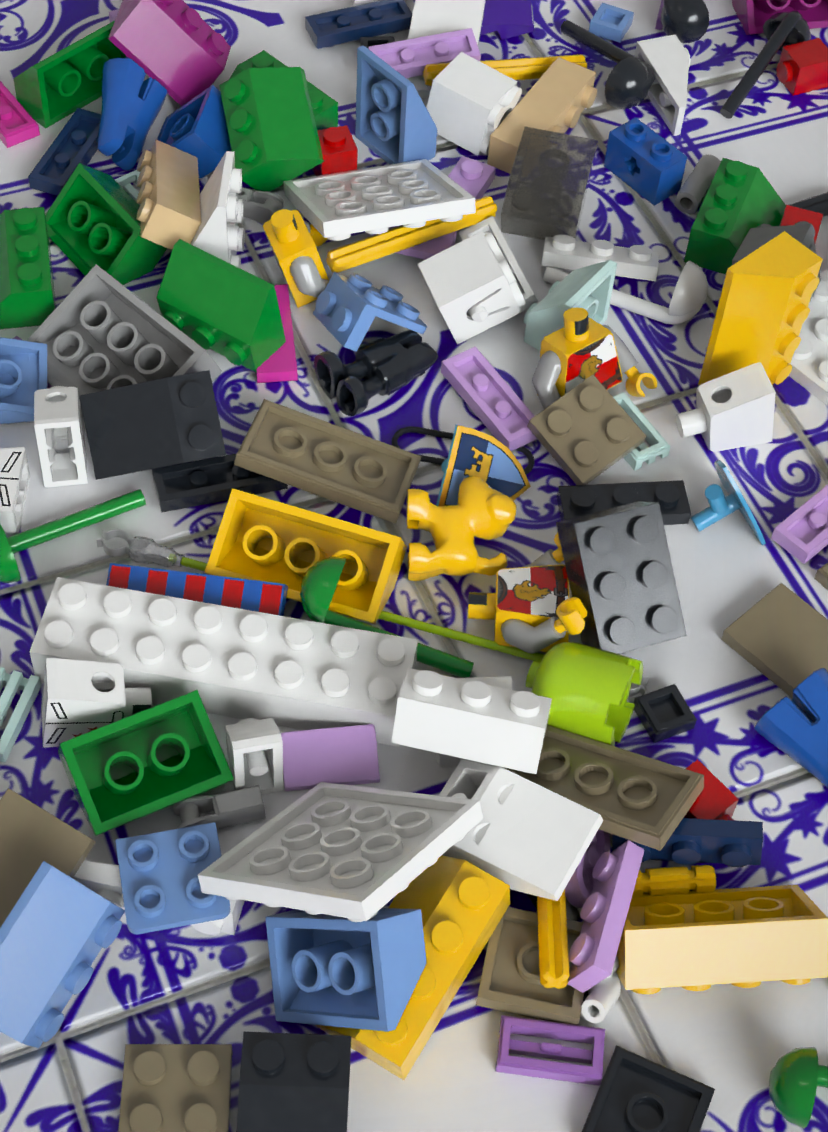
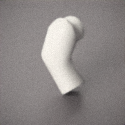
(602, 997)

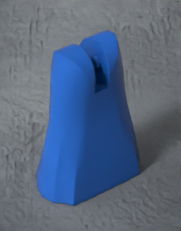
(127, 110)
(801, 725)

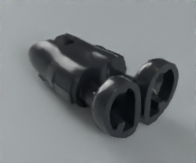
(382, 363)

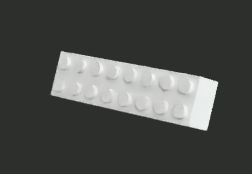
(235, 657)

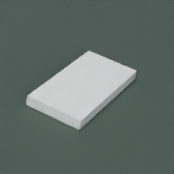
(443, 16)

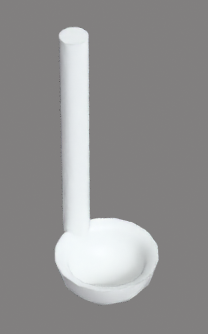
(685, 303)

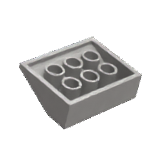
(113, 340)

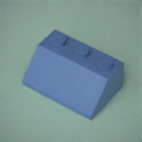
(50, 952)
(344, 969)

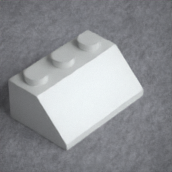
(471, 720)

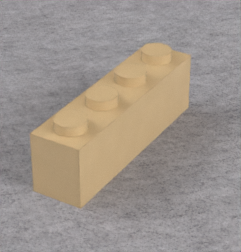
(549, 105)
(168, 195)

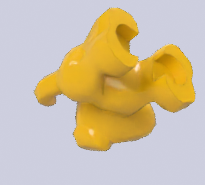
(478, 513)

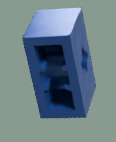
(645, 161)

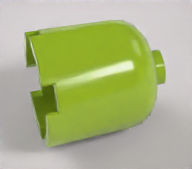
(586, 689)

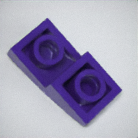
(508, 18)

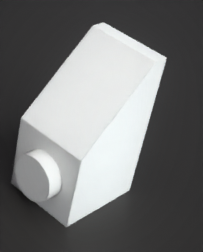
(255, 754)

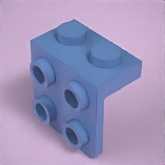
(352, 303)
(163, 881)

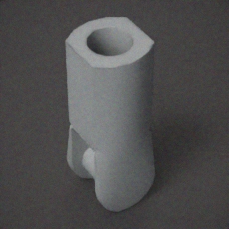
(697, 185)
(260, 204)
(229, 808)

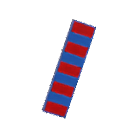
(212, 589)

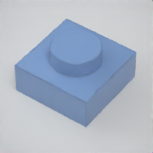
(611, 22)

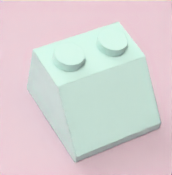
(582, 288)

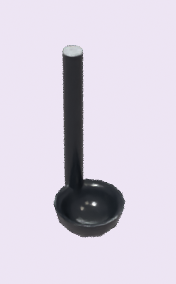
(685, 19)
(780, 31)
(628, 80)

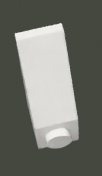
(671, 71)

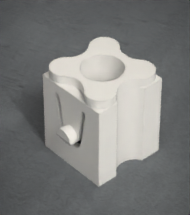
(471, 102)
(472, 286)

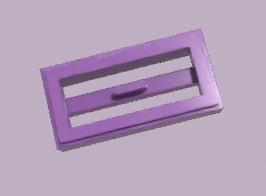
(550, 1069)

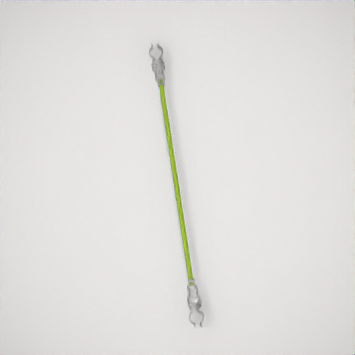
(147, 551)

